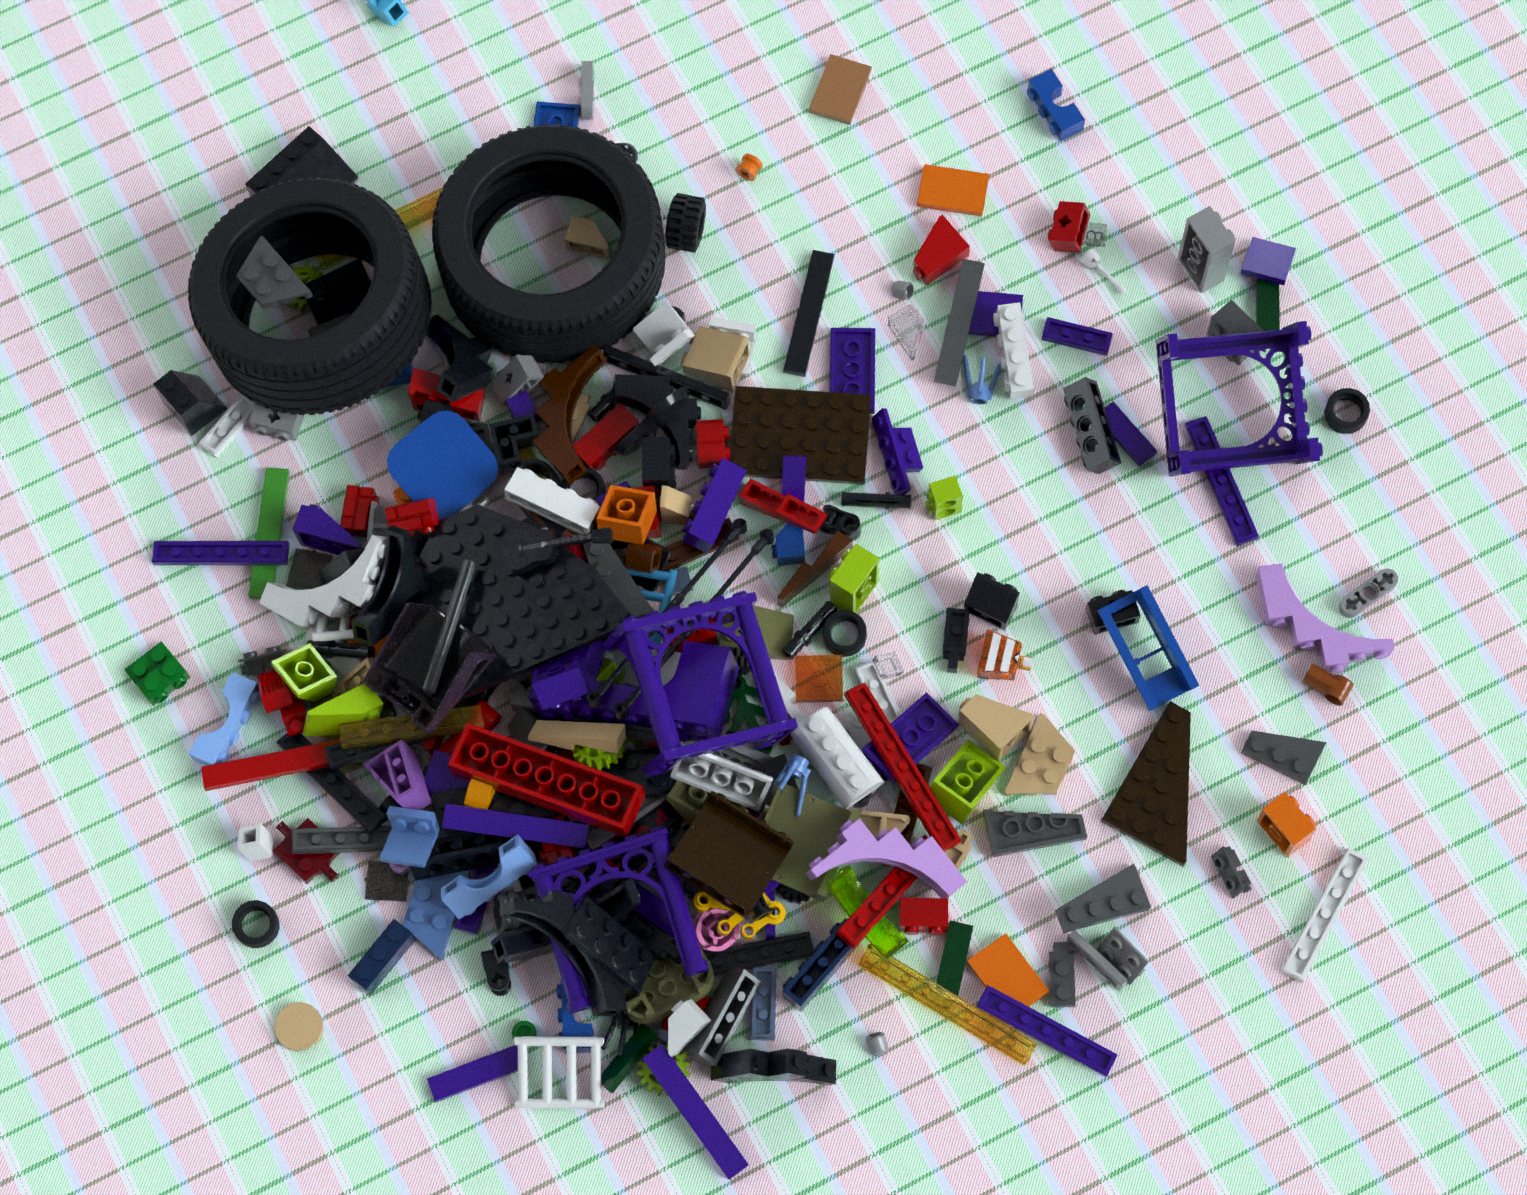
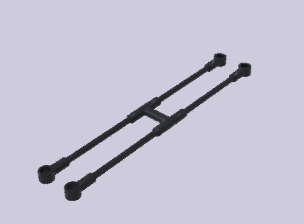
(739, 528)

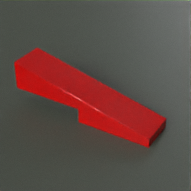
(784, 508)

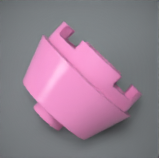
(707, 935)

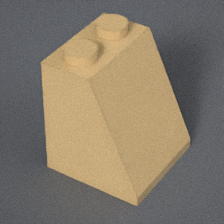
(716, 357)
(994, 724)

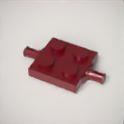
(304, 865)

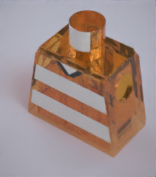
(1001, 658)

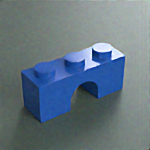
(1062, 120)
(571, 1027)

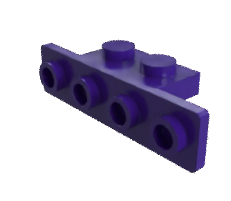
(898, 451)

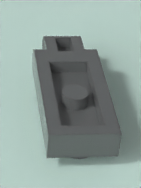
(1062, 976)

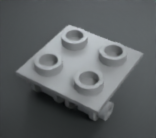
(1123, 955)

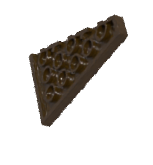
(1155, 792)

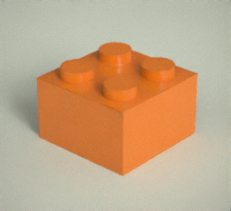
(627, 513)
(1286, 824)

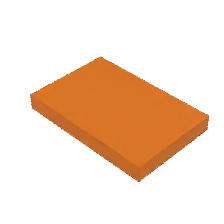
(953, 190)
(1008, 971)

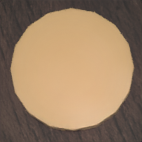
(299, 1026)

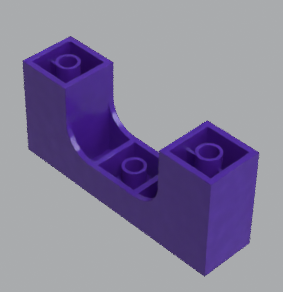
(695, 694)

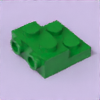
(157, 674)

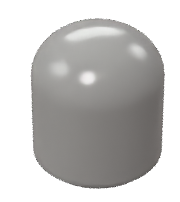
(899, 289)
(877, 1043)

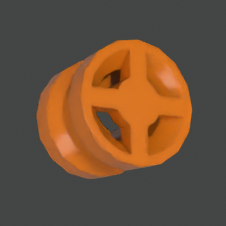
(749, 167)

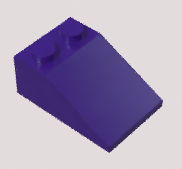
(321, 532)

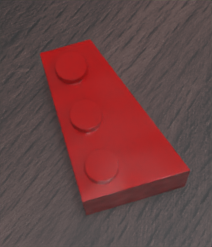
(424, 386)

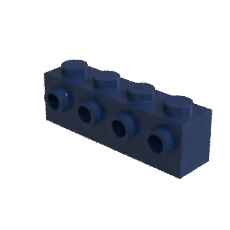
(817, 970)

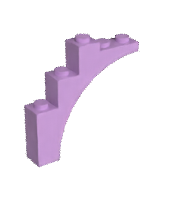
(1307, 631)
(924, 860)

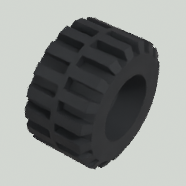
(685, 222)

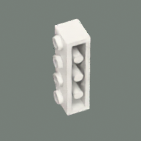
(1014, 351)
(552, 501)

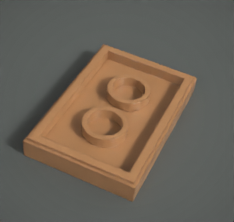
(840, 89)

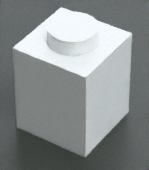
(255, 842)

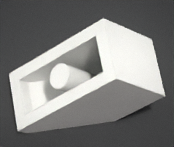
(684, 1025)

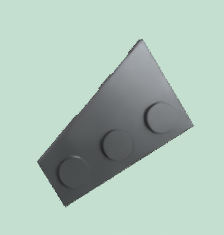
(1284, 754)

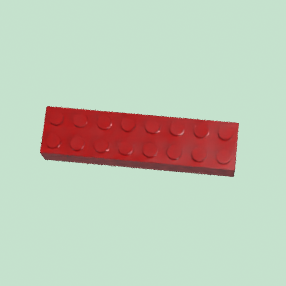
(547, 780)

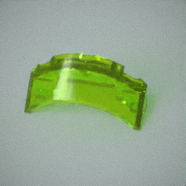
(850, 896)

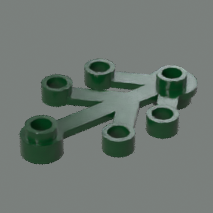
(746, 710)

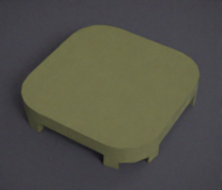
(664, 989)

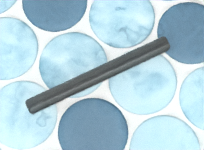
(449, 626)

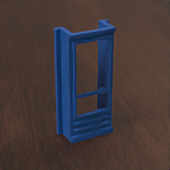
(1168, 683)

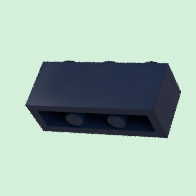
(382, 957)

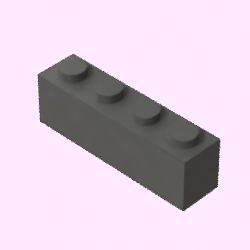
(725, 1012)

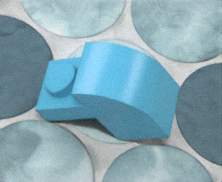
(388, 11)

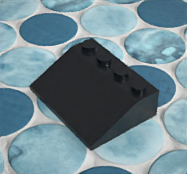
(302, 158)

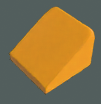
(479, 794)

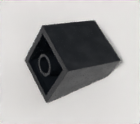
(189, 400)

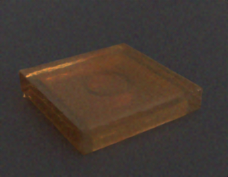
(819, 678)

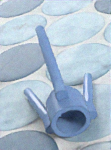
(979, 392)
(793, 768)

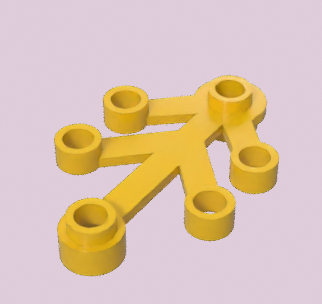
(736, 918)

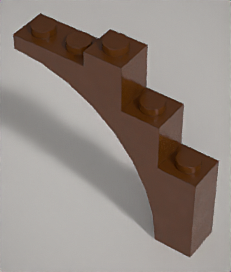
(557, 413)

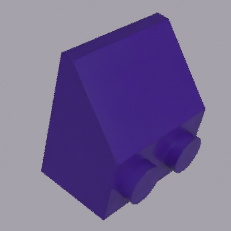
(559, 682)

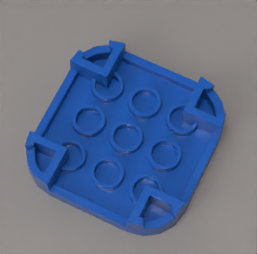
(444, 463)

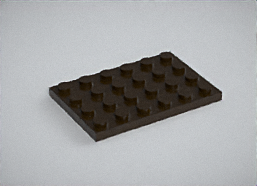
(813, 424)

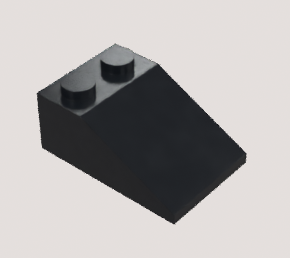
(338, 292)

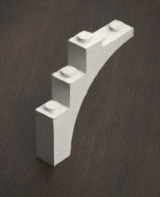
(333, 598)

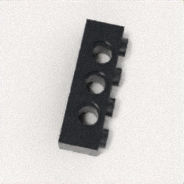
(1106, 455)
(460, 854)

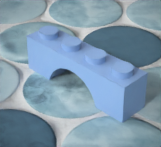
(214, 746)
(466, 894)

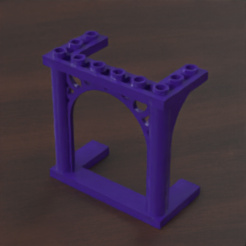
(1287, 341)
(633, 640)

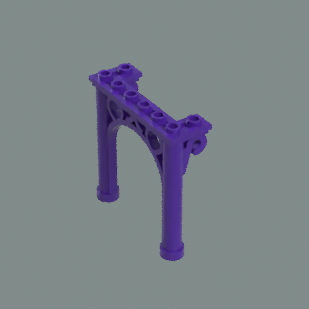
(670, 891)

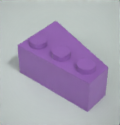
(401, 775)

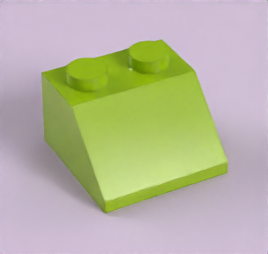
(306, 673)

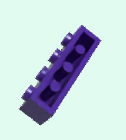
(714, 505)

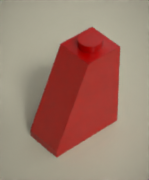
(939, 252)

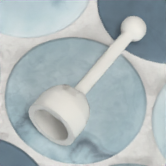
(1092, 259)

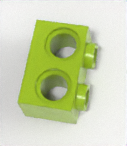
(944, 498)

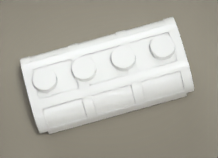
(836, 757)

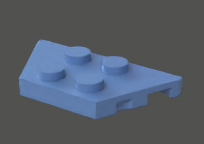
(429, 916)

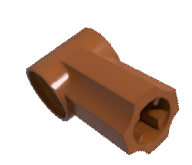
(1334, 687)

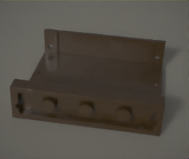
(729, 854)

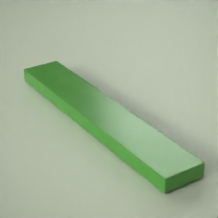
(269, 525)

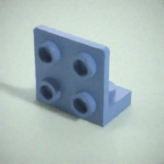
(410, 837)

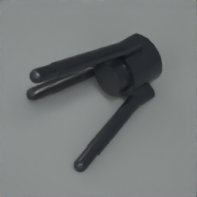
(624, 1023)

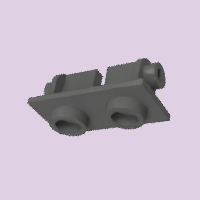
(254, 662)
(1226, 863)

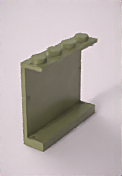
(812, 837)

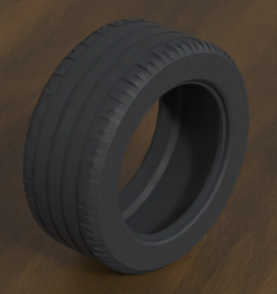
(536, 165)
(347, 360)

